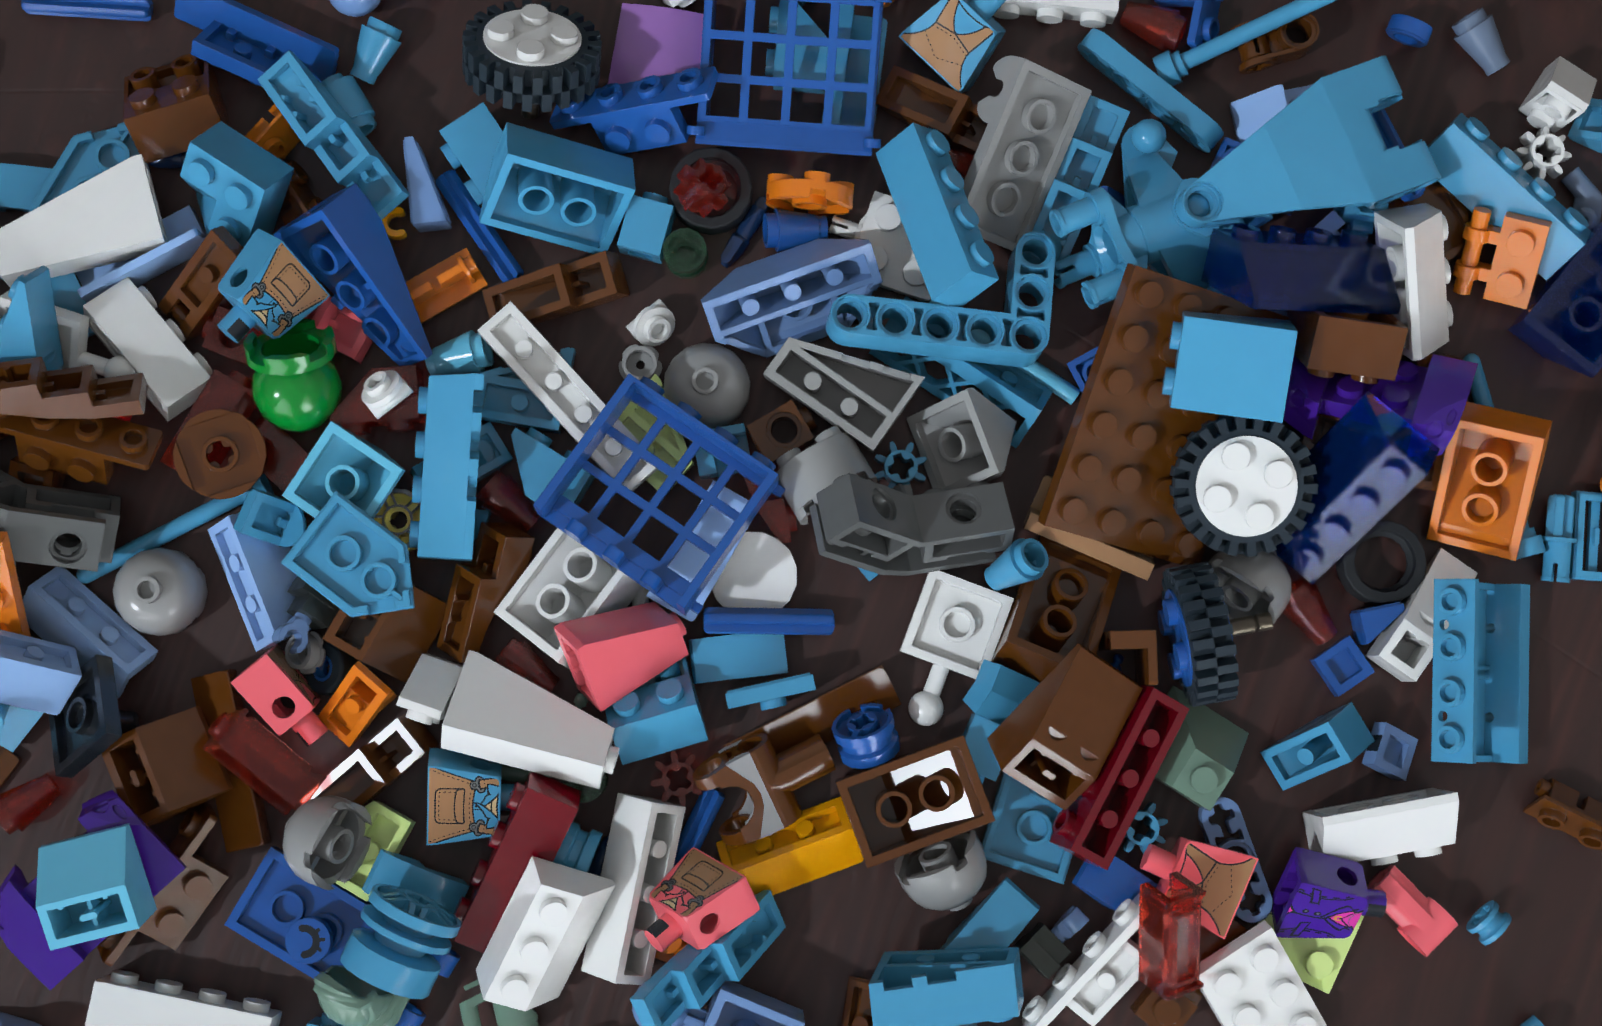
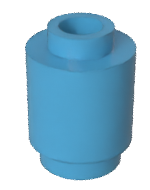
(352, 100)

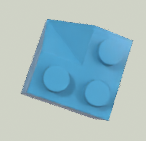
(235, 182)

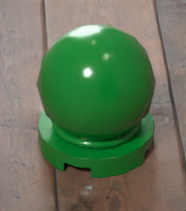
(295, 376)

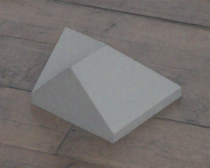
(962, 439)

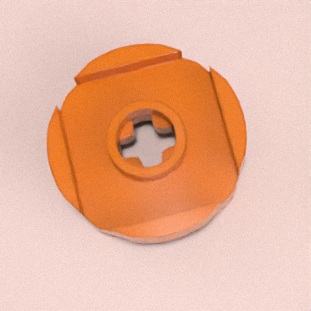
(811, 193)

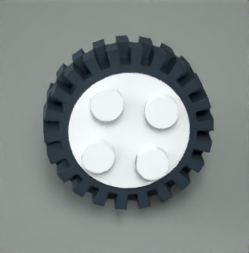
(531, 56)
(1243, 485)

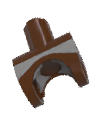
(767, 781)

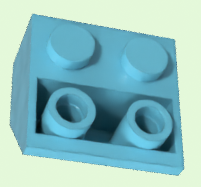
(91, 887)

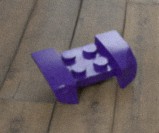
(1424, 397)
(18, 914)

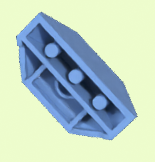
(789, 294)

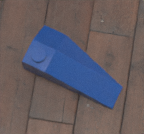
(352, 256)

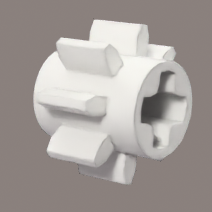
(1549, 147)

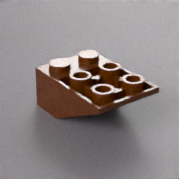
(1066, 727)

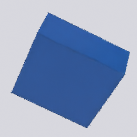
(1342, 666)

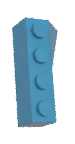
(449, 467)

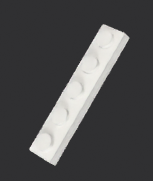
(558, 388)

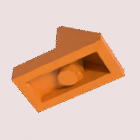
(355, 704)

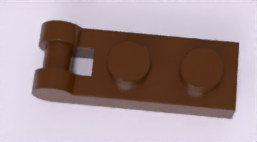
(196, 288)

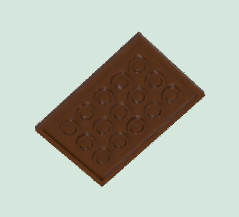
(1124, 433)

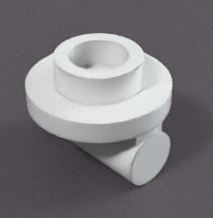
(653, 324)
(384, 391)

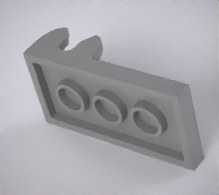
(1021, 147)

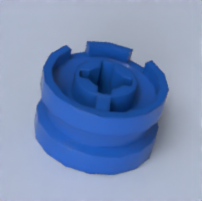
(866, 736)

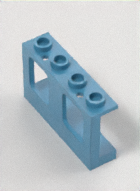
(1480, 672)

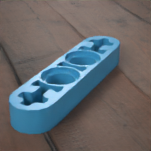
(1150, 90)

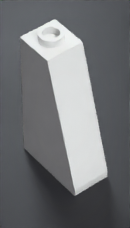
(88, 226)
(525, 726)

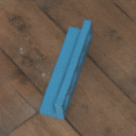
(1006, 384)

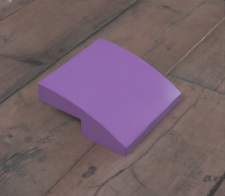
(655, 42)

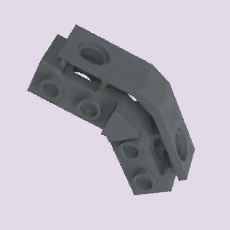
(58, 524)
(911, 533)

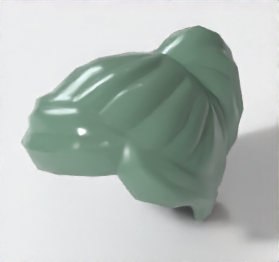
(354, 1001)

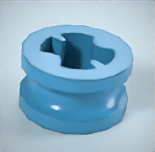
(1489, 922)

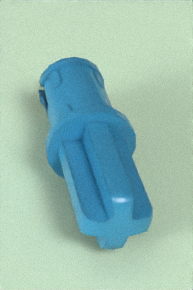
(1558, 538)

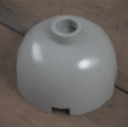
(710, 382)
(1253, 583)
(160, 591)
(326, 840)
(944, 873)

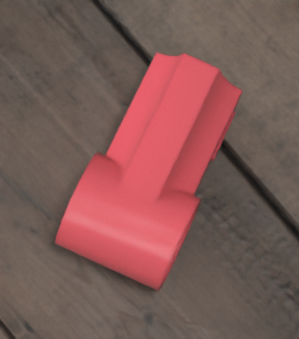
(1418, 918)

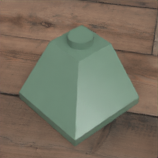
(1201, 754)

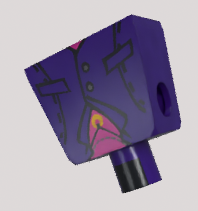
(1322, 897)

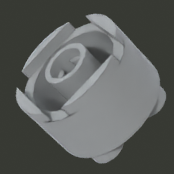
(817, 467)

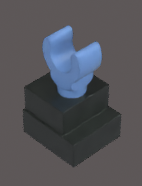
(309, 611)
(1045, 947)

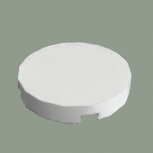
(757, 574)

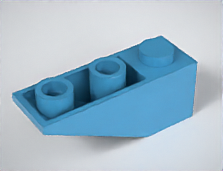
(31, 321)

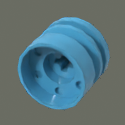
(400, 941)

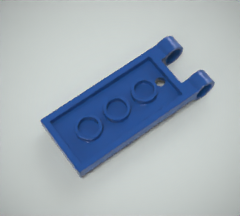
(280, 898)

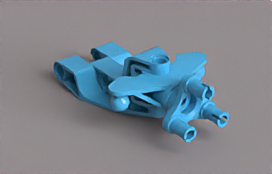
(1305, 158)

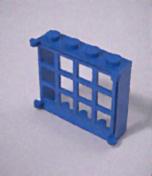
(785, 133)
(620, 550)

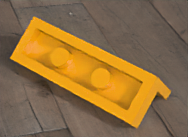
(800, 853)

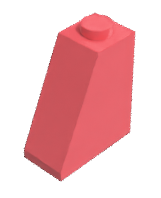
(620, 650)

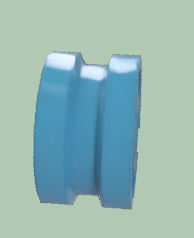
(578, 848)

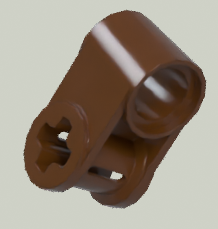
(1275, 46)

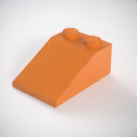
(1489, 480)

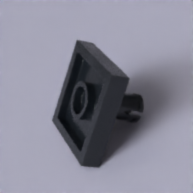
(89, 719)

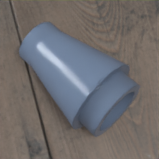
(1481, 40)

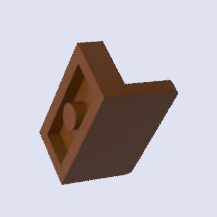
(1145, 651)

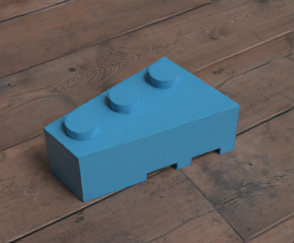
(946, 987)

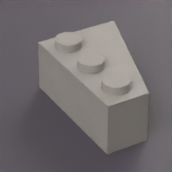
(843, 389)

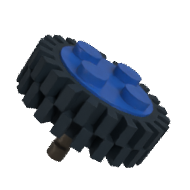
(1203, 633)

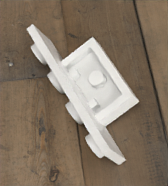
(1097, 977)

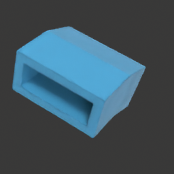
(998, 691)

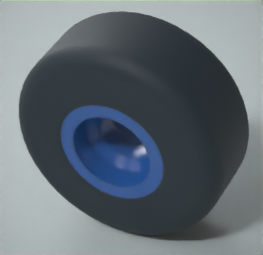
(340, 664)

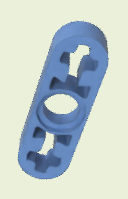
(1233, 823)

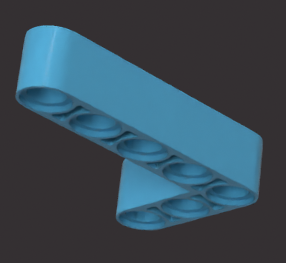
(960, 321)

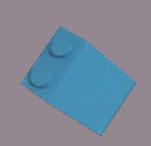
(1231, 365)

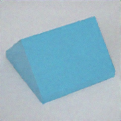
(345, 465)

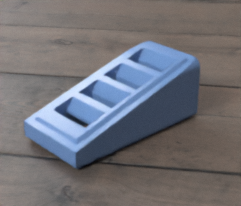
(425, 201)

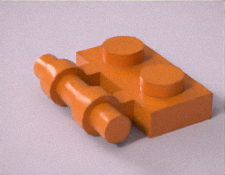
(1515, 260)

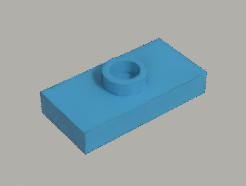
(771, 693)

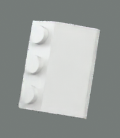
(1415, 253)
(562, 586)
(1385, 826)
(541, 934)

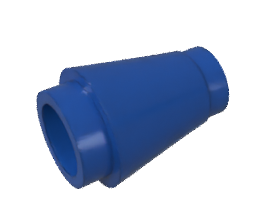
(790, 229)

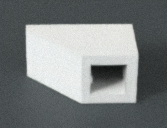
(1558, 96)
(429, 689)

